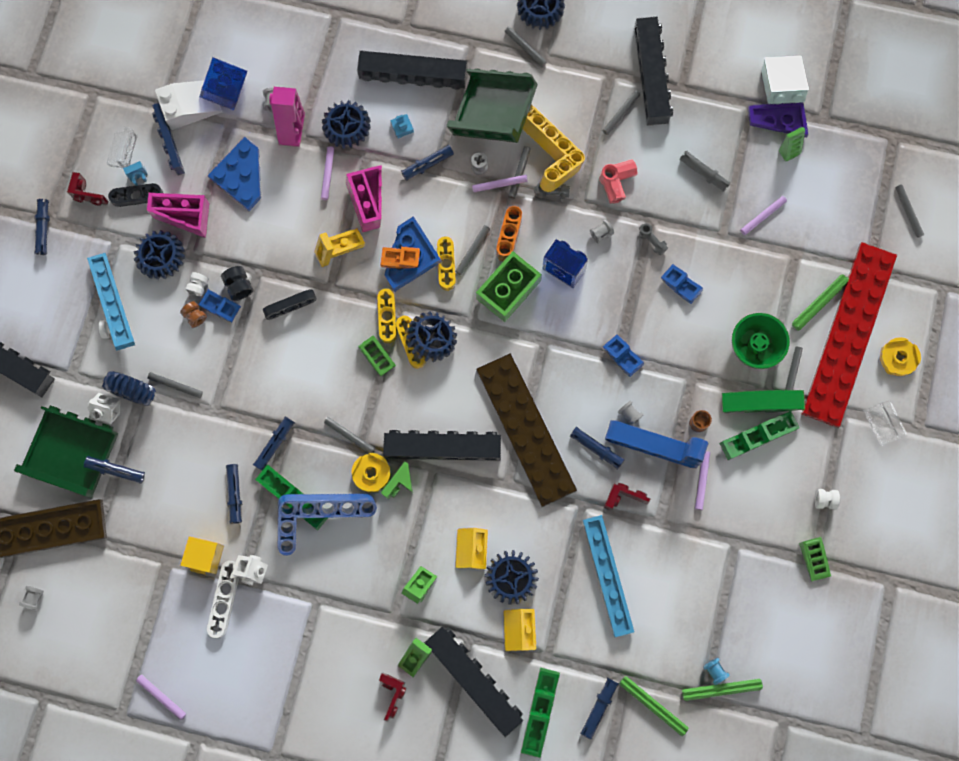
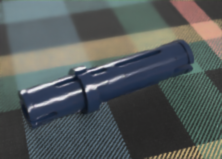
(409, 173)
(41, 227)
(274, 442)
(603, 452)
(93, 463)
(233, 494)
(599, 708)

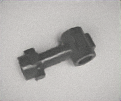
(563, 191)
(645, 233)

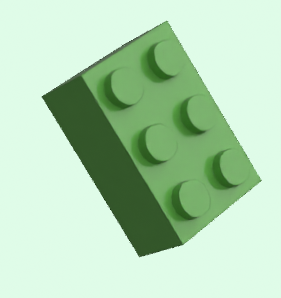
(508, 286)

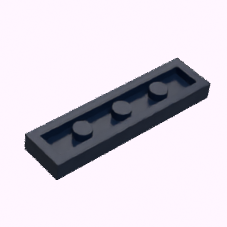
(169, 146)

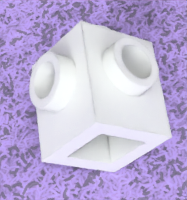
(104, 408)
(250, 569)

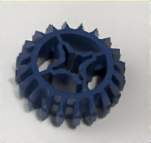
(539, 12)
(339, 117)
(145, 260)
(417, 327)
(128, 388)
(507, 560)

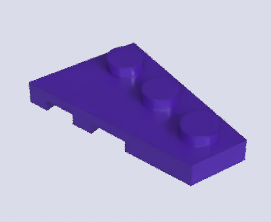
(778, 117)

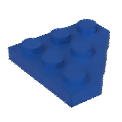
(240, 174)
(411, 235)

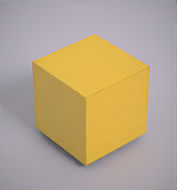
(202, 555)

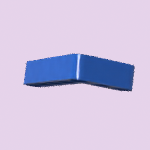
(686, 454)
(317, 511)

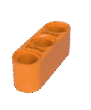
(510, 225)

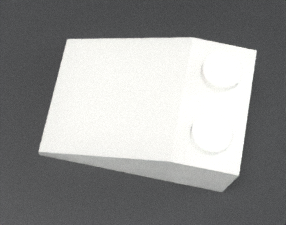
(183, 105)

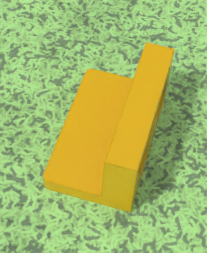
(471, 548)
(519, 629)

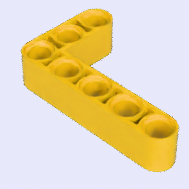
(558, 146)

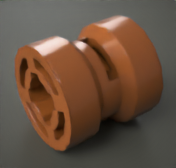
(193, 314)
(701, 417)

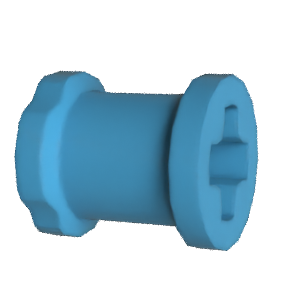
(716, 671)

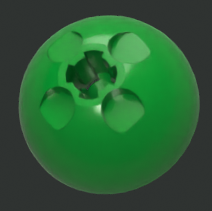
(766, 334)

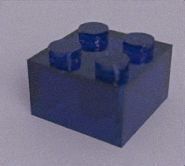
(223, 83)
(565, 263)

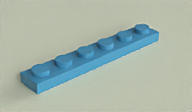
(111, 302)
(608, 576)

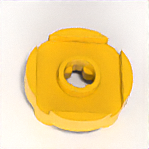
(892, 364)
(368, 462)

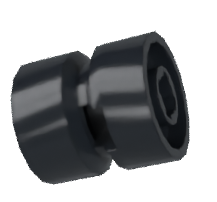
(237, 283)

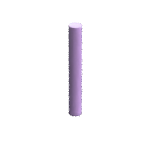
(327, 173)
(500, 183)
(762, 216)
(702, 482)
(161, 697)

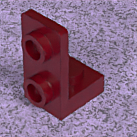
(76, 188)
(614, 499)
(391, 682)

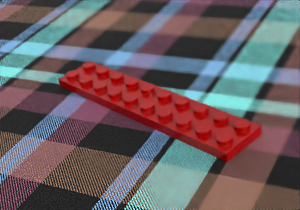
(849, 335)

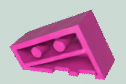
(287, 115)
(365, 193)
(181, 211)

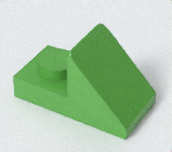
(401, 477)
(419, 585)
(414, 657)

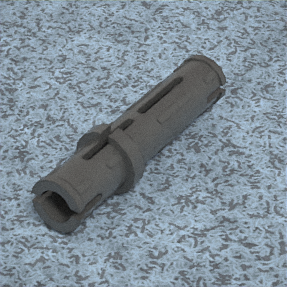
(711, 175)

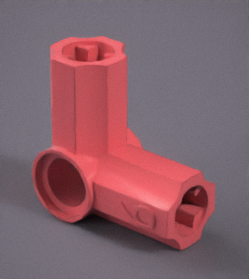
(613, 185)

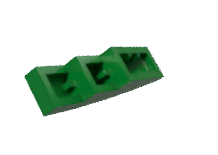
(763, 401)
(759, 435)
(280, 486)
(540, 712)

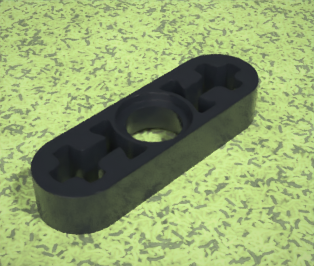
(127, 192)
(289, 304)

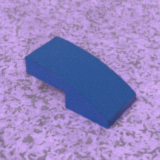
(681, 284)
(219, 306)
(623, 356)

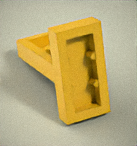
(337, 245)

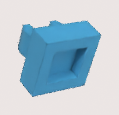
(402, 126)
(135, 172)

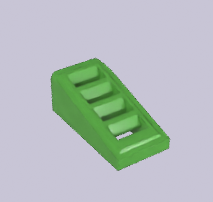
(792, 144)
(369, 341)
(822, 556)

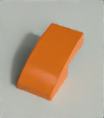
(400, 258)

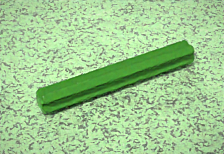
(820, 302)
(722, 689)
(654, 706)

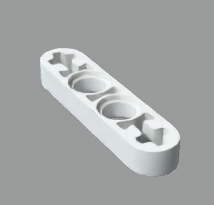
(221, 598)

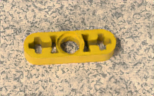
(440, 250)
(381, 303)
(401, 331)

